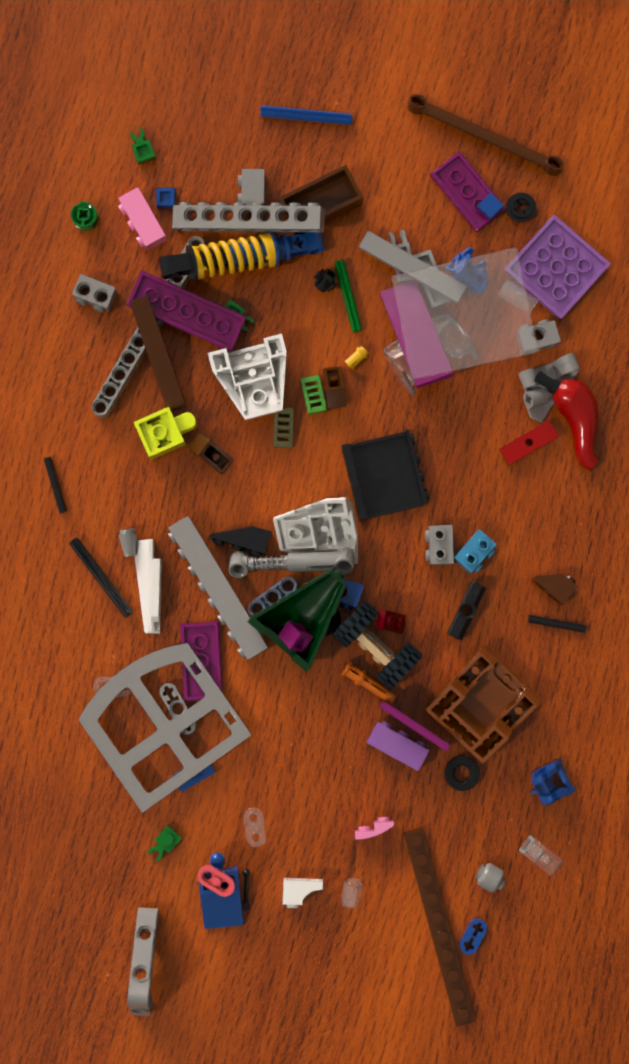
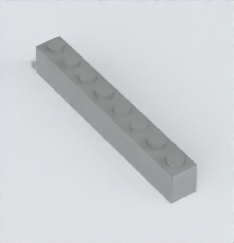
(217, 587)

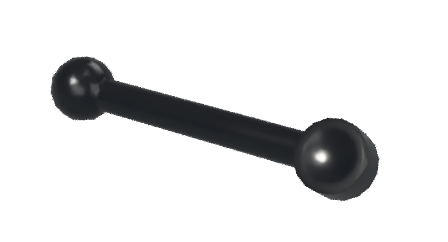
(246, 905)

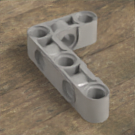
(139, 991)

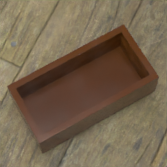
(334, 192)

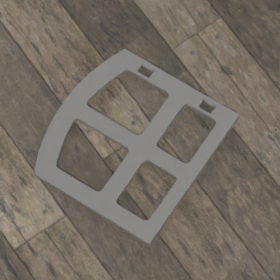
(167, 730)

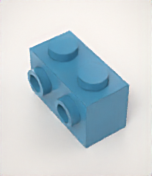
(474, 552)

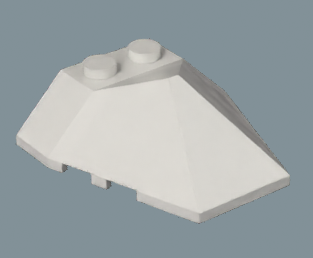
(253, 376)
(318, 527)

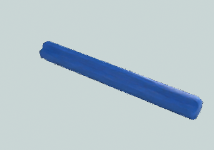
(306, 115)

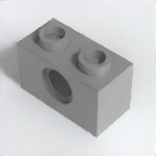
(549, 334)

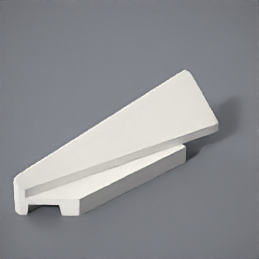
(149, 583)

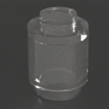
(351, 893)

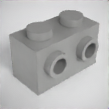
(440, 545)

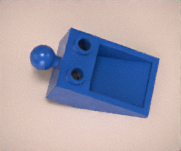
(220, 910)

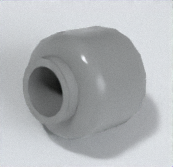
(490, 877)

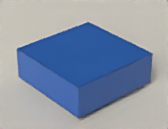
(165, 197)
(490, 206)

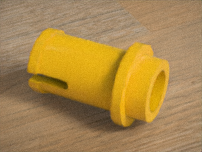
(356, 357)

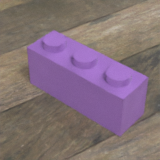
(398, 745)

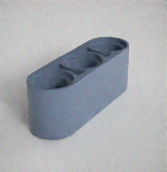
(277, 588)

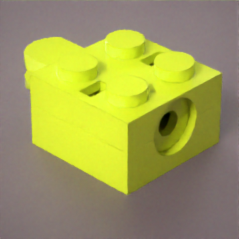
(165, 433)

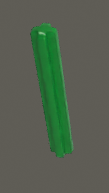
(348, 296)

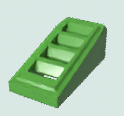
(318, 409)

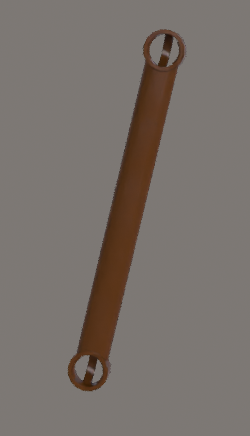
(485, 135)

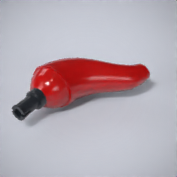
(581, 411)

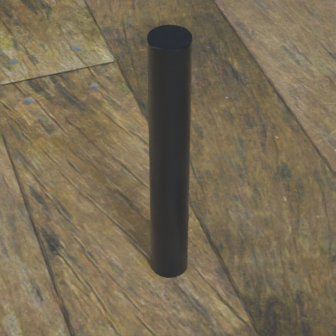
(55, 485)
(556, 623)

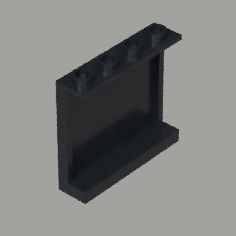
(385, 475)

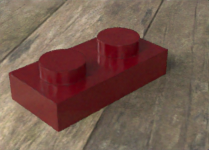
(391, 621)

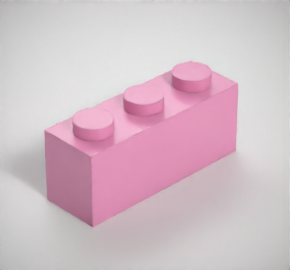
(141, 219)

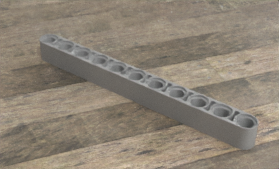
(130, 350)

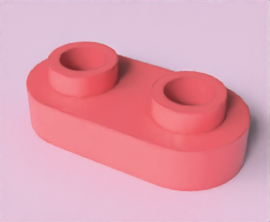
(215, 881)

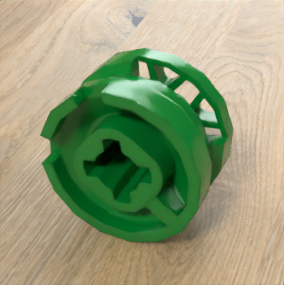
(84, 216)

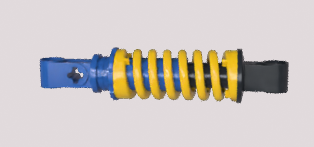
(262, 251)

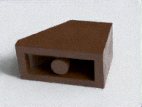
(334, 387)
(210, 453)
(556, 586)

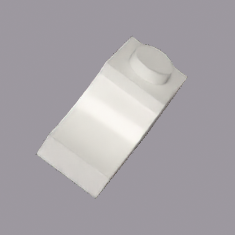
(297, 889)

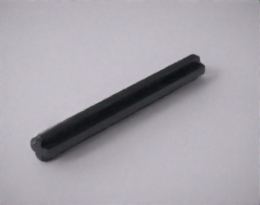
(101, 577)

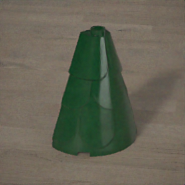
(308, 605)

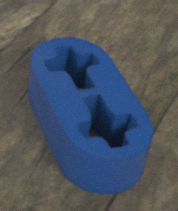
(477, 938)

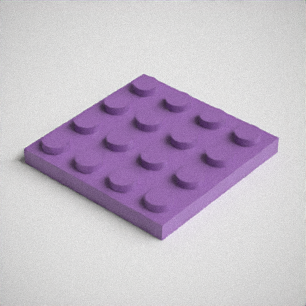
(559, 267)

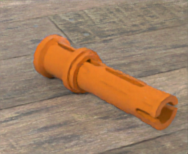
(360, 678)

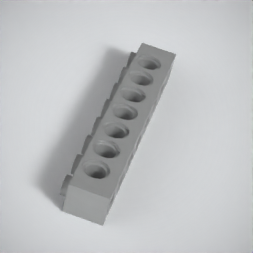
(313, 223)

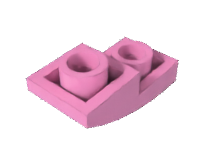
(380, 826)

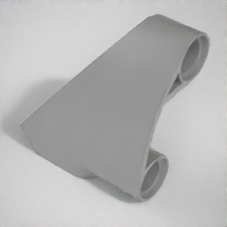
(536, 397)

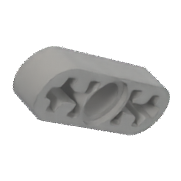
(170, 707)

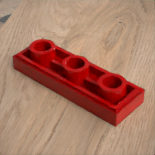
(538, 437)

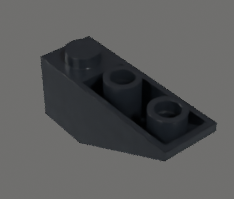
(246, 538)

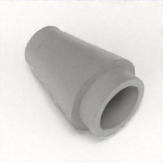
(128, 541)

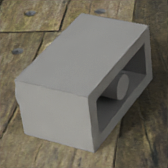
(252, 186)

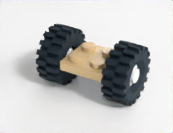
(395, 666)

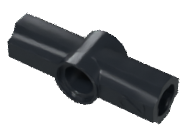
(472, 599)

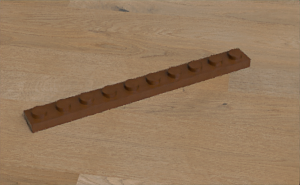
(439, 927)

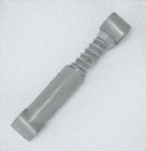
(342, 559)

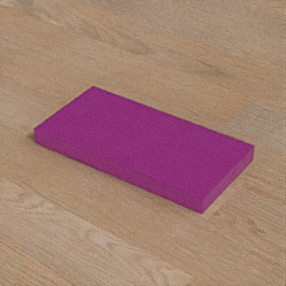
(464, 189)
(205, 643)
(414, 725)

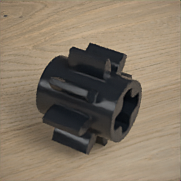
(325, 280)

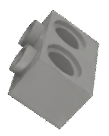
(96, 290)

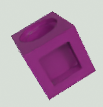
(295, 636)

